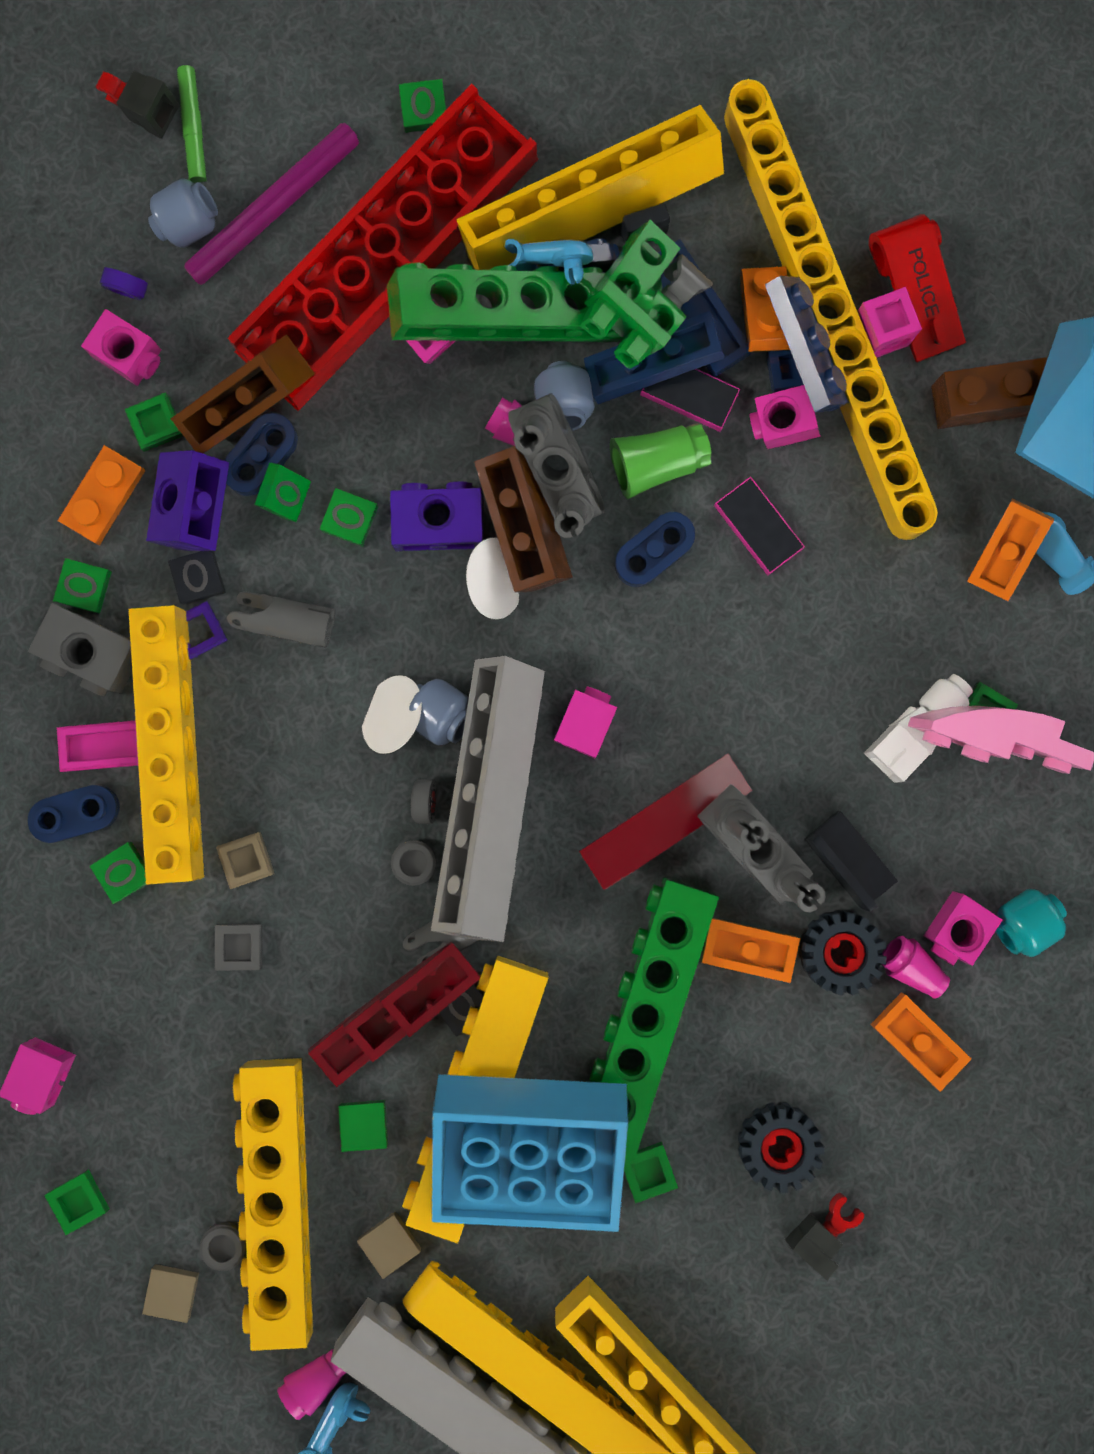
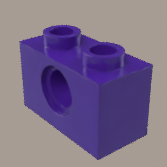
(187, 501)
(409, 513)

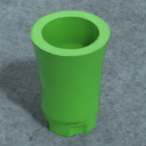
(658, 457)

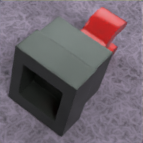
(142, 100)
(819, 1242)

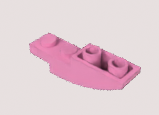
(1002, 732)

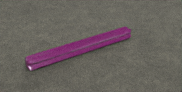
(271, 203)

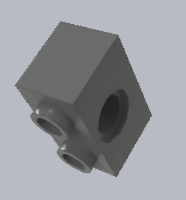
(59, 643)

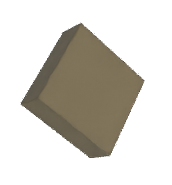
(245, 860)
(389, 1245)
(170, 1293)

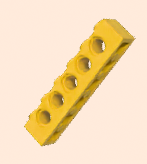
(166, 744)
(268, 1321)

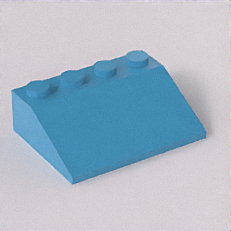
(1061, 417)
(528, 1152)

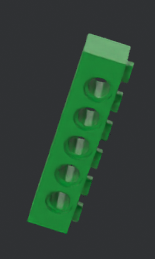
(419, 318)
(668, 997)

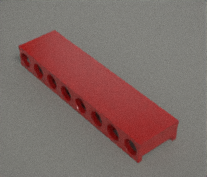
(412, 222)

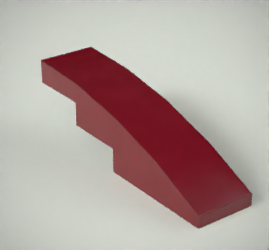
(660, 823)
(394, 1014)

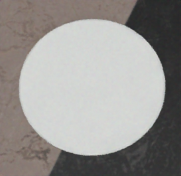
(490, 581)
(388, 718)

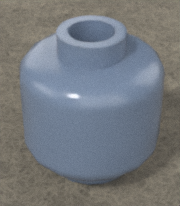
(182, 213)
(571, 388)
(441, 712)

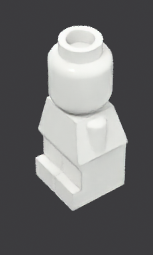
(901, 746)

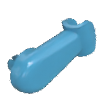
(561, 253)
(1066, 559)
(340, 1407)

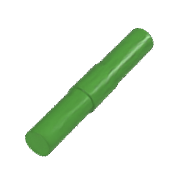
(191, 124)

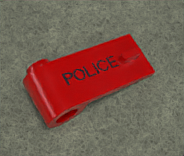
(913, 260)

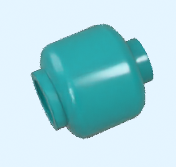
(1031, 922)

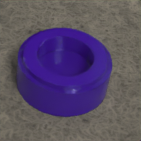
(123, 283)

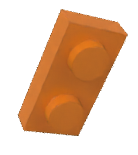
(761, 321)
(101, 495)
(1010, 549)
(750, 950)
(920, 1041)

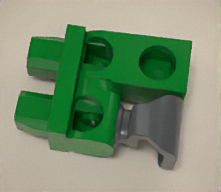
(631, 305)

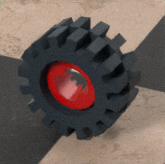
(857, 970)
(799, 1160)

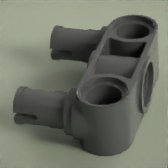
(572, 493)
(773, 862)

